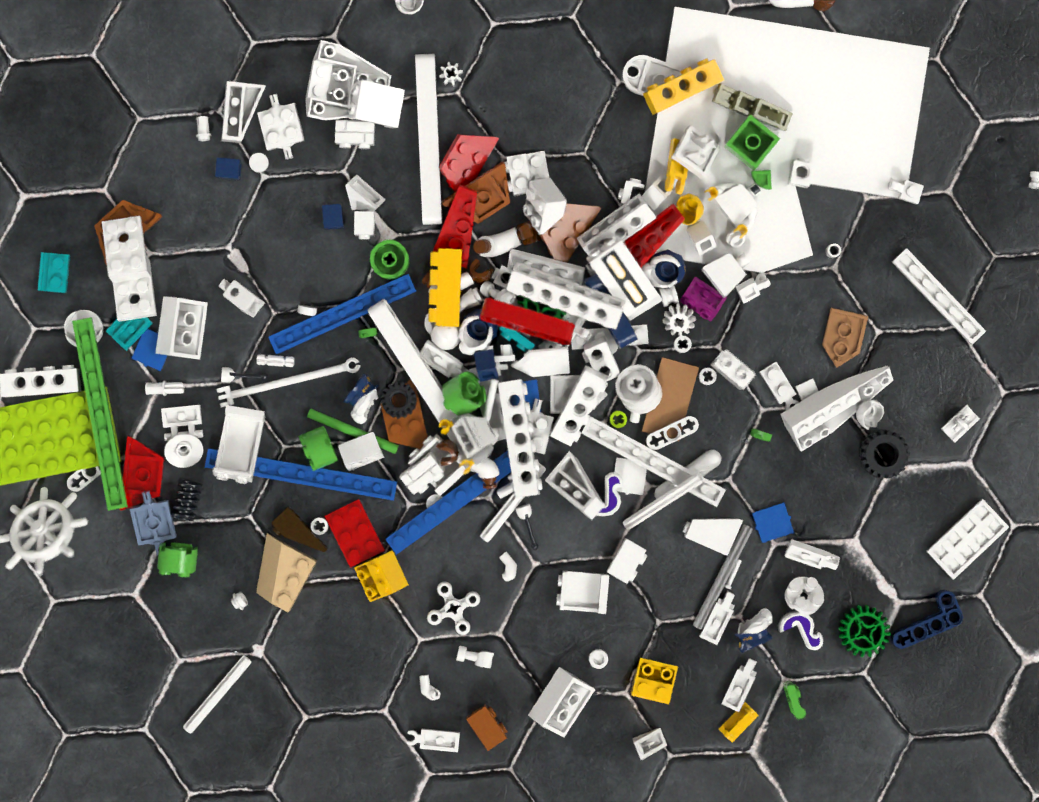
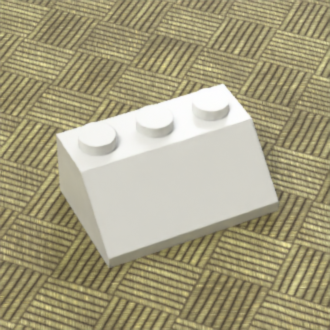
(181, 327)
(561, 702)

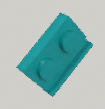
(53, 272)
(128, 331)
(522, 342)

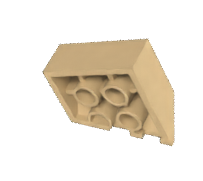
(283, 573)

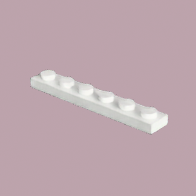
(938, 296)

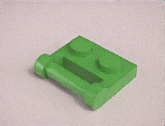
(793, 693)

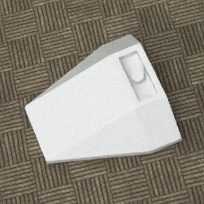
(332, 78)

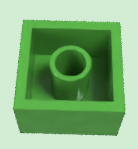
(752, 142)

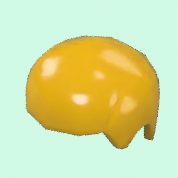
(690, 207)

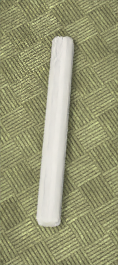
(662, 501)
(506, 510)
(217, 694)

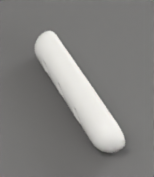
(701, 465)

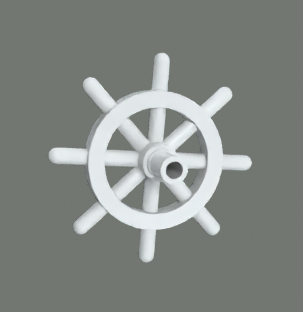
(42, 530)

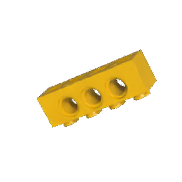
(711, 77)

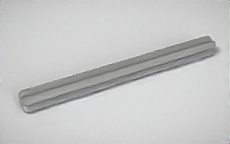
(722, 577)

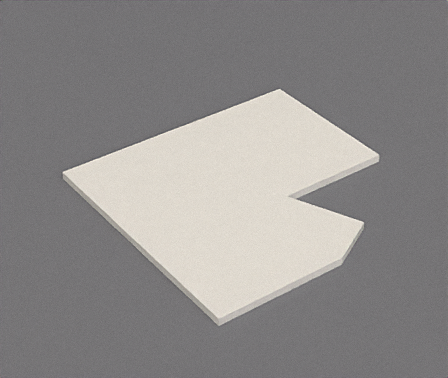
(851, 118)

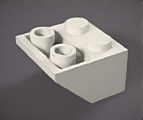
(544, 204)

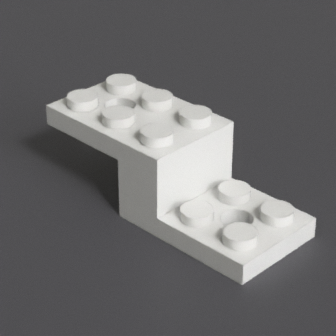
(129, 268)

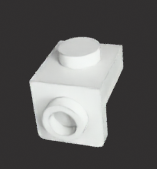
(624, 194)

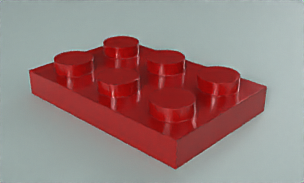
(354, 533)

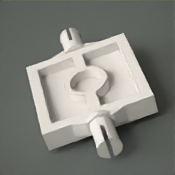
(281, 126)
(542, 427)

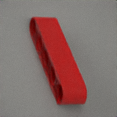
(527, 321)

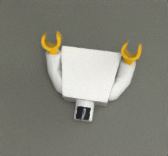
(736, 204)

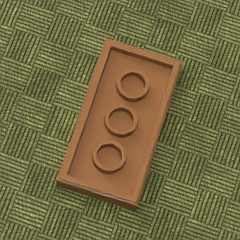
(677, 386)

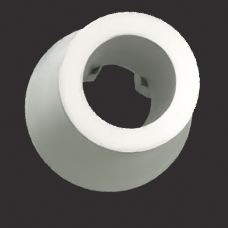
(470, 299)

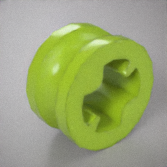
(617, 413)

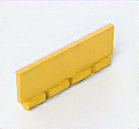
(448, 283)

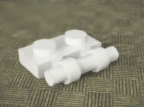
(182, 416)

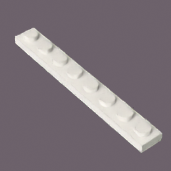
(650, 460)

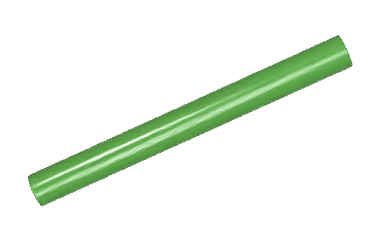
(348, 429)

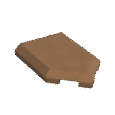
(844, 335)

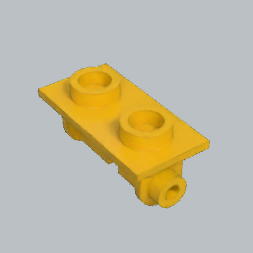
(738, 722)

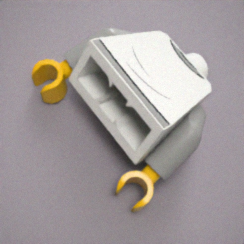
(474, 437)

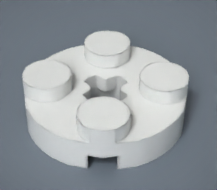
(82, 314)
(811, 588)

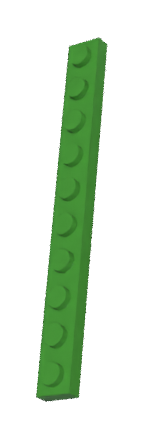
(100, 413)

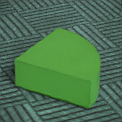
(762, 178)
(368, 332)
(761, 435)

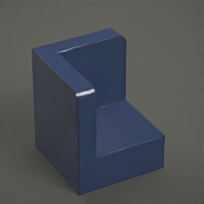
(228, 169)
(332, 216)
(486, 365)

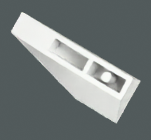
(832, 406)

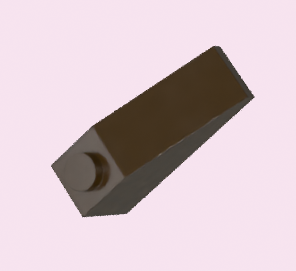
(294, 528)

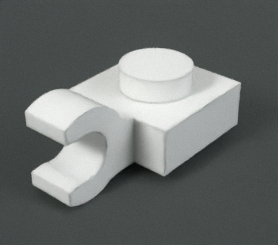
(908, 191)
(750, 288)

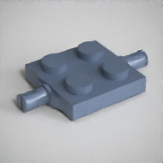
(152, 522)

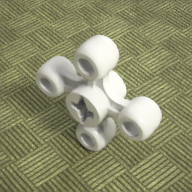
(449, 599)

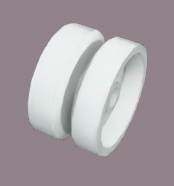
(638, 389)

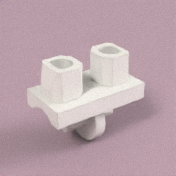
(506, 355)
(960, 423)

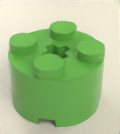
(382, 251)
(463, 393)
(318, 448)
(177, 558)

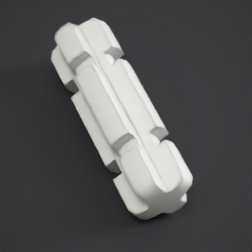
(273, 360)

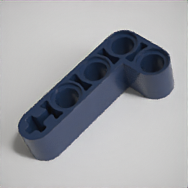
(624, 332)
(925, 623)

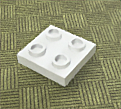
(696, 152)

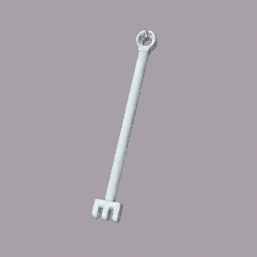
(230, 395)

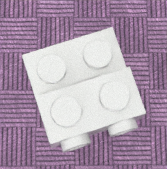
(524, 169)

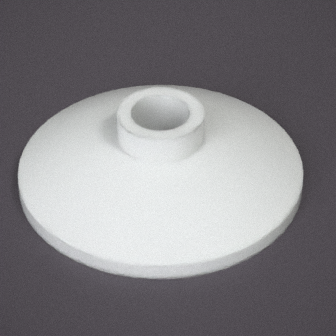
(183, 457)

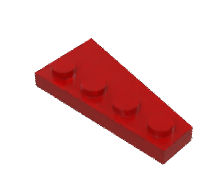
(459, 224)
(652, 236)

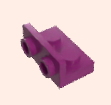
(702, 299)

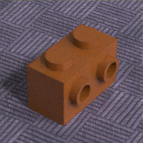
(487, 727)

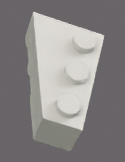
(239, 108)
(574, 485)

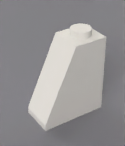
(713, 533)

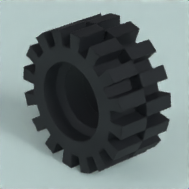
(399, 411)

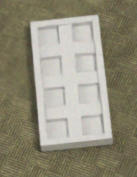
(967, 539)

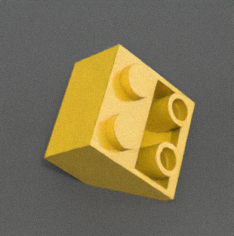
(381, 576)
(654, 680)

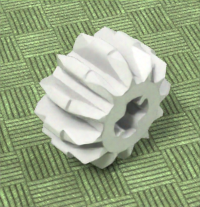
(680, 313)

